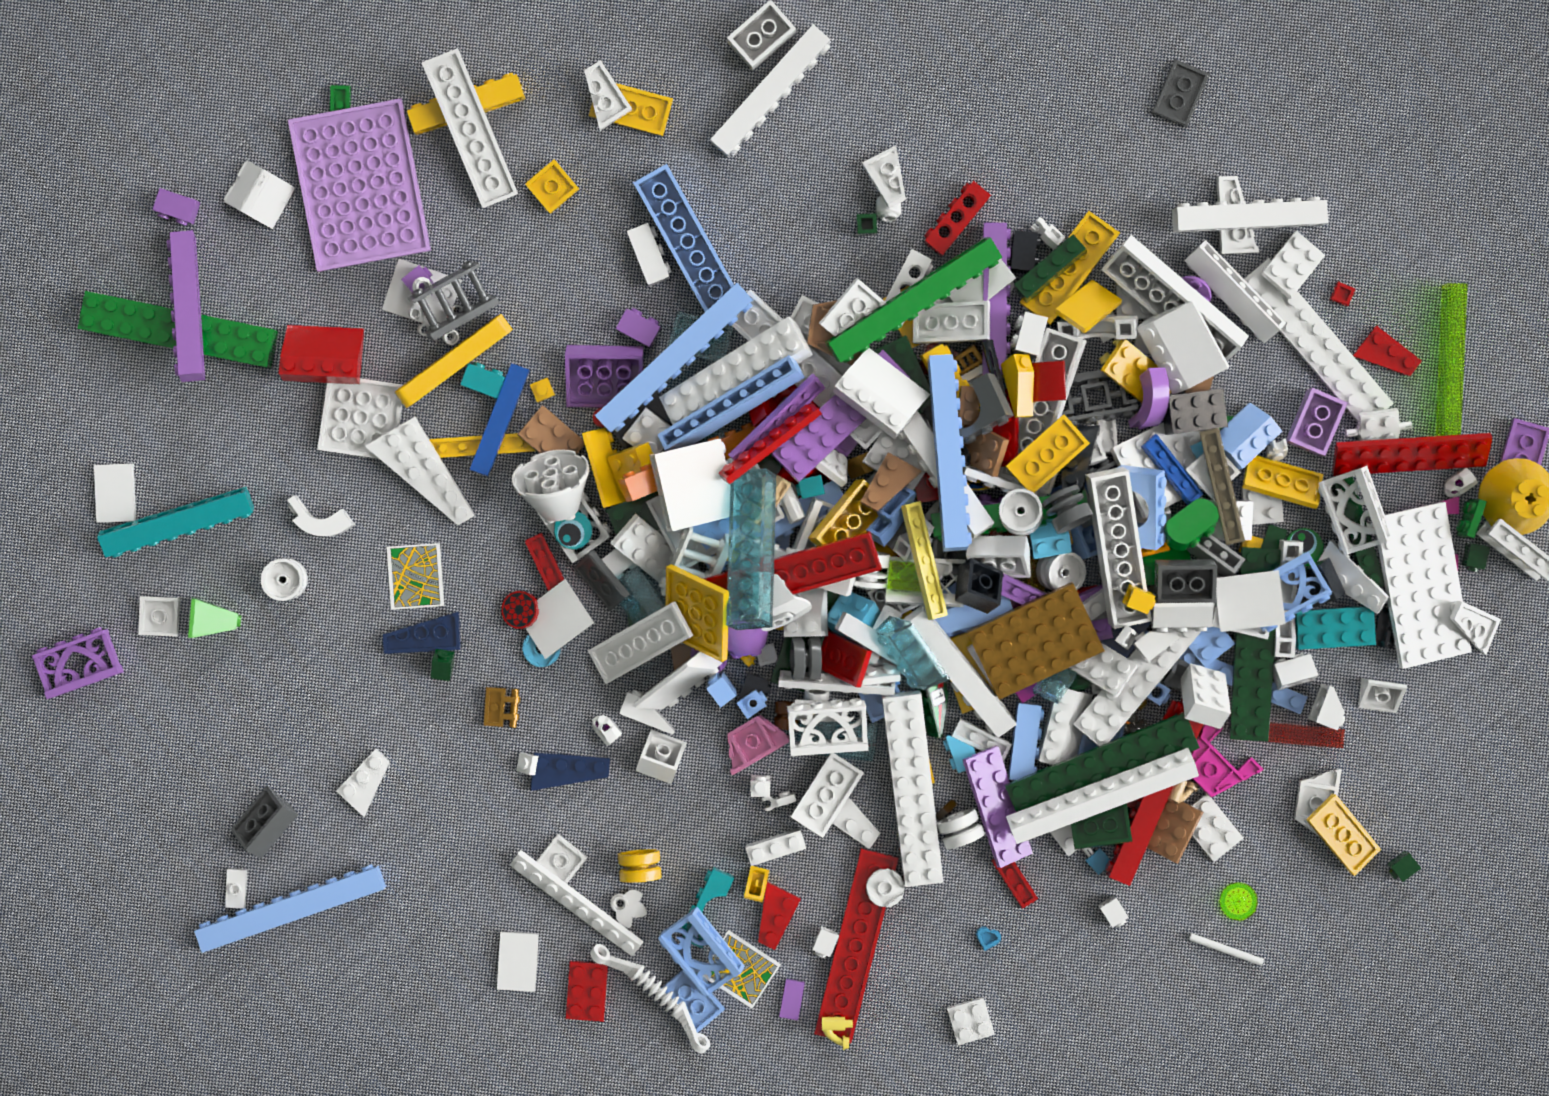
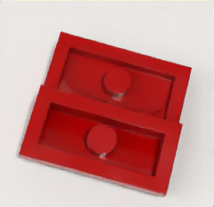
(1049, 381)

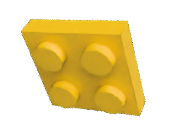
(552, 186)

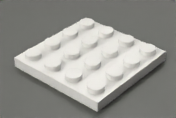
(358, 416)
(1132, 454)

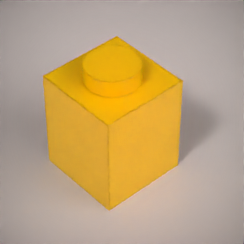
(1139, 599)

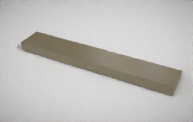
(1222, 486)

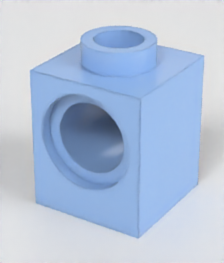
(1163, 697)

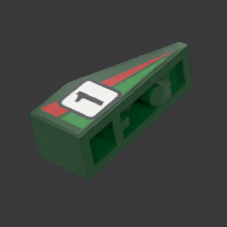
(934, 708)

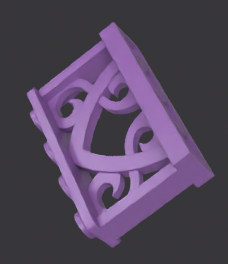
(102, 672)

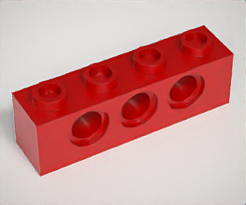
(978, 196)

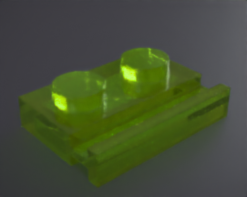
(903, 577)

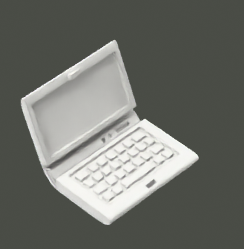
(259, 194)

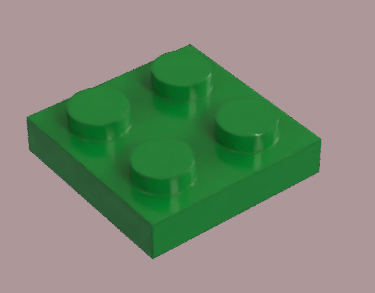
(1472, 515)

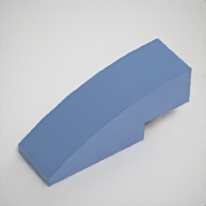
(890, 517)

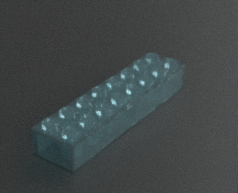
(751, 550)

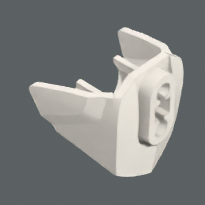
(786, 605)

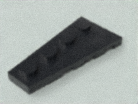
(1075, 470)

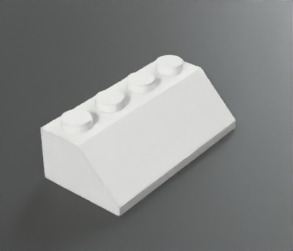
(1060, 736)

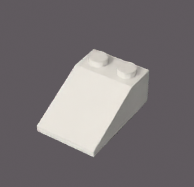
(813, 622)

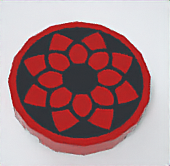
(520, 609)

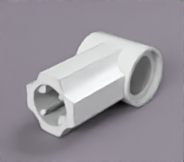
(792, 505)

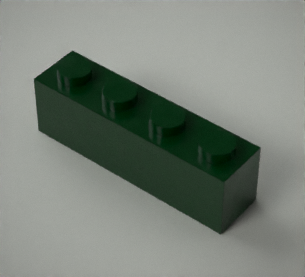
(1050, 268)

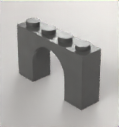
(993, 408)

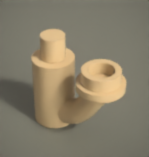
(1179, 795)

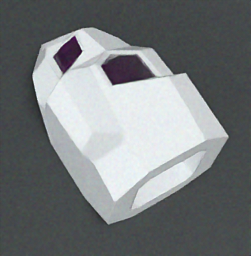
(1459, 483)
(606, 729)

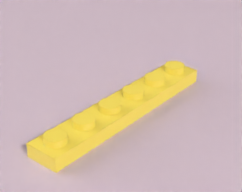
(924, 560)

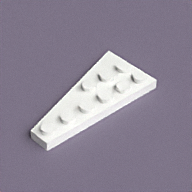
(418, 463)

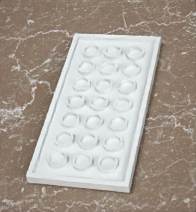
(1422, 585)

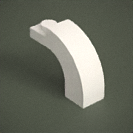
(331, 526)

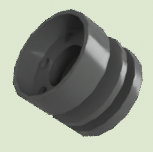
(1065, 505)

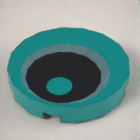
(573, 533)

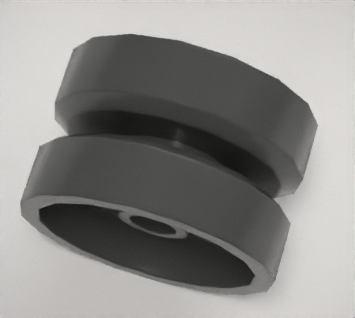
(805, 658)

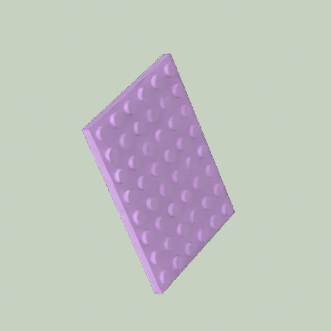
(359, 185)

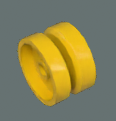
(639, 865)

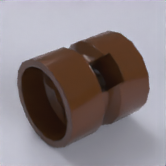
(781, 719)

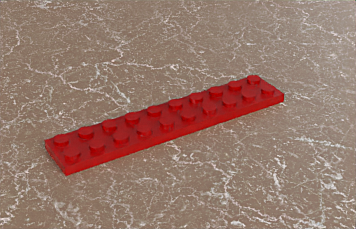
(822, 564)
(854, 946)

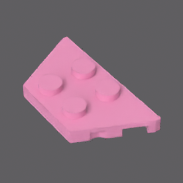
(753, 742)

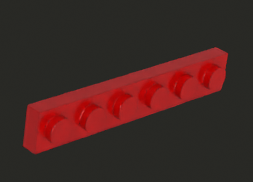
(768, 444)

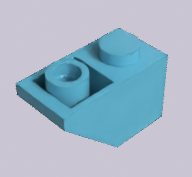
(959, 751)

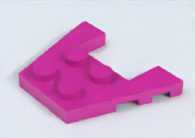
(1214, 770)

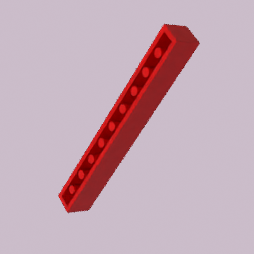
(1142, 824)

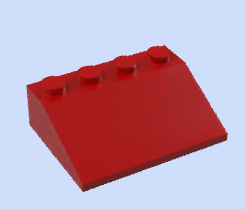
(322, 354)

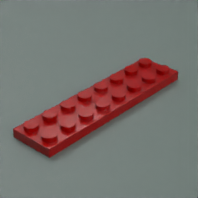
(1413, 453)

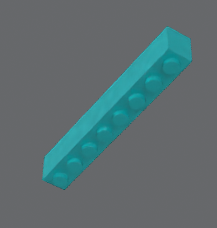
(175, 522)

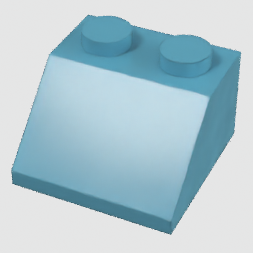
(1046, 542)

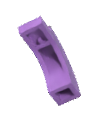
(1155, 399)

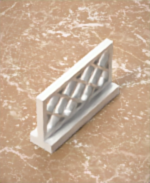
(916, 598)

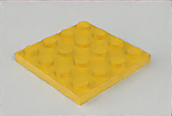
(702, 608)

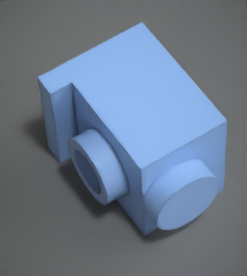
(745, 706)

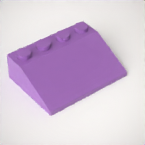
(599, 372)

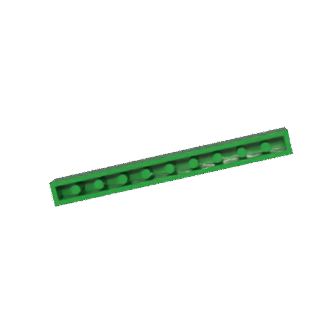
(914, 299)

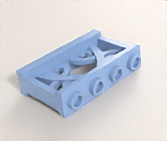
(1297, 567)
(695, 969)

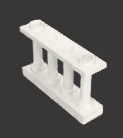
(1516, 548)
(715, 562)

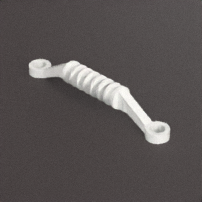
(636, 971)

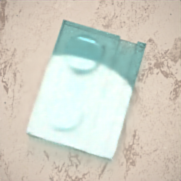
(1055, 686)

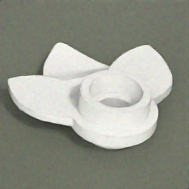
(630, 909)

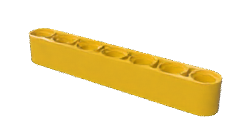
(453, 360)

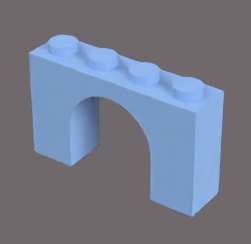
(1150, 485)

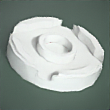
(885, 887)

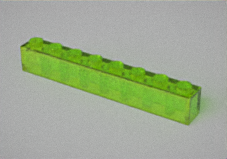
(1451, 359)

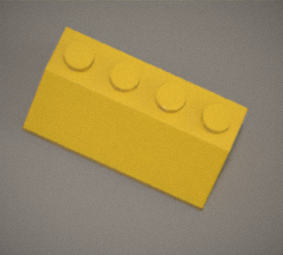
(599, 448)

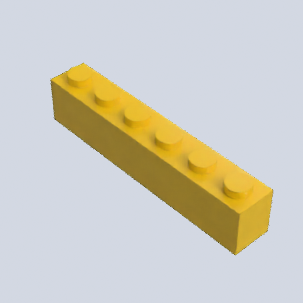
(491, 95)

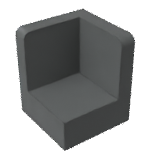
(1174, 675)

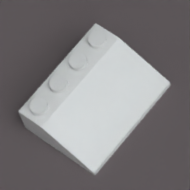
(1183, 346)
(880, 393)
(679, 682)

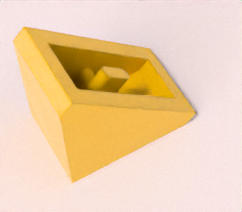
(756, 884)

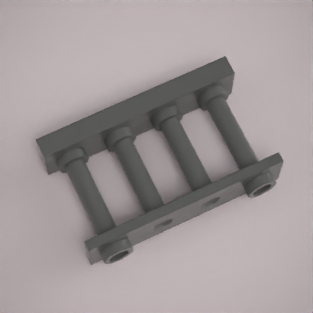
(469, 310)

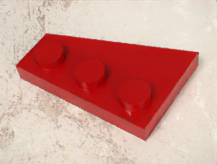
(1386, 352)
(776, 914)

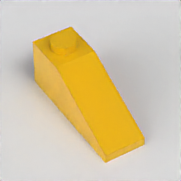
(1020, 383)

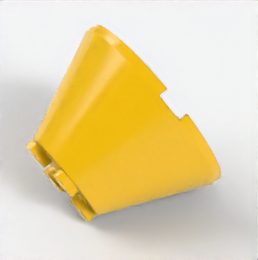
(1516, 494)

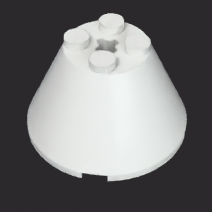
(553, 483)

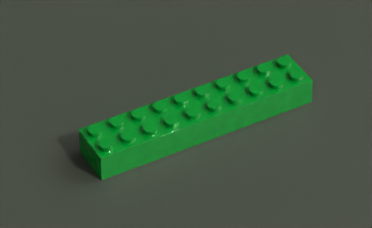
(154, 326)

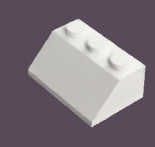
(1004, 553)
(1182, 616)

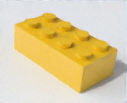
(846, 517)

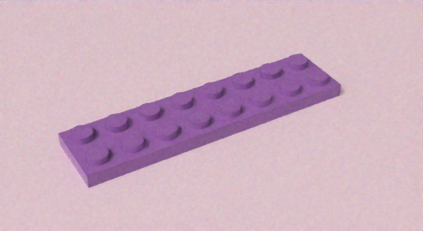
(821, 436)

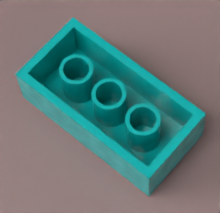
(1335, 628)

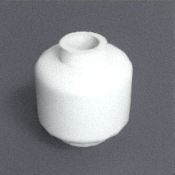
(885, 213)

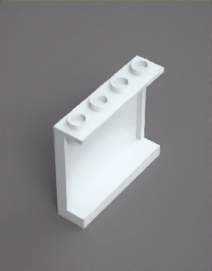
(690, 484)

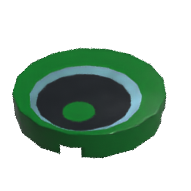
(1311, 542)

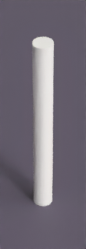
(1226, 949)

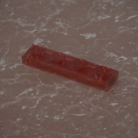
(1306, 735)

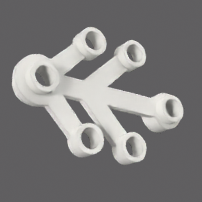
(435, 307)

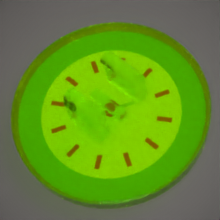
(1238, 901)

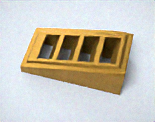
(973, 364)

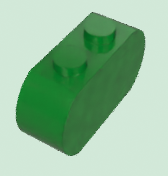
(1191, 524)

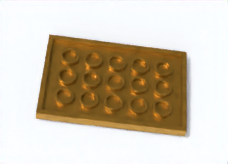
(1035, 640)

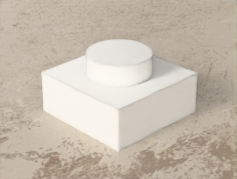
(527, 763)

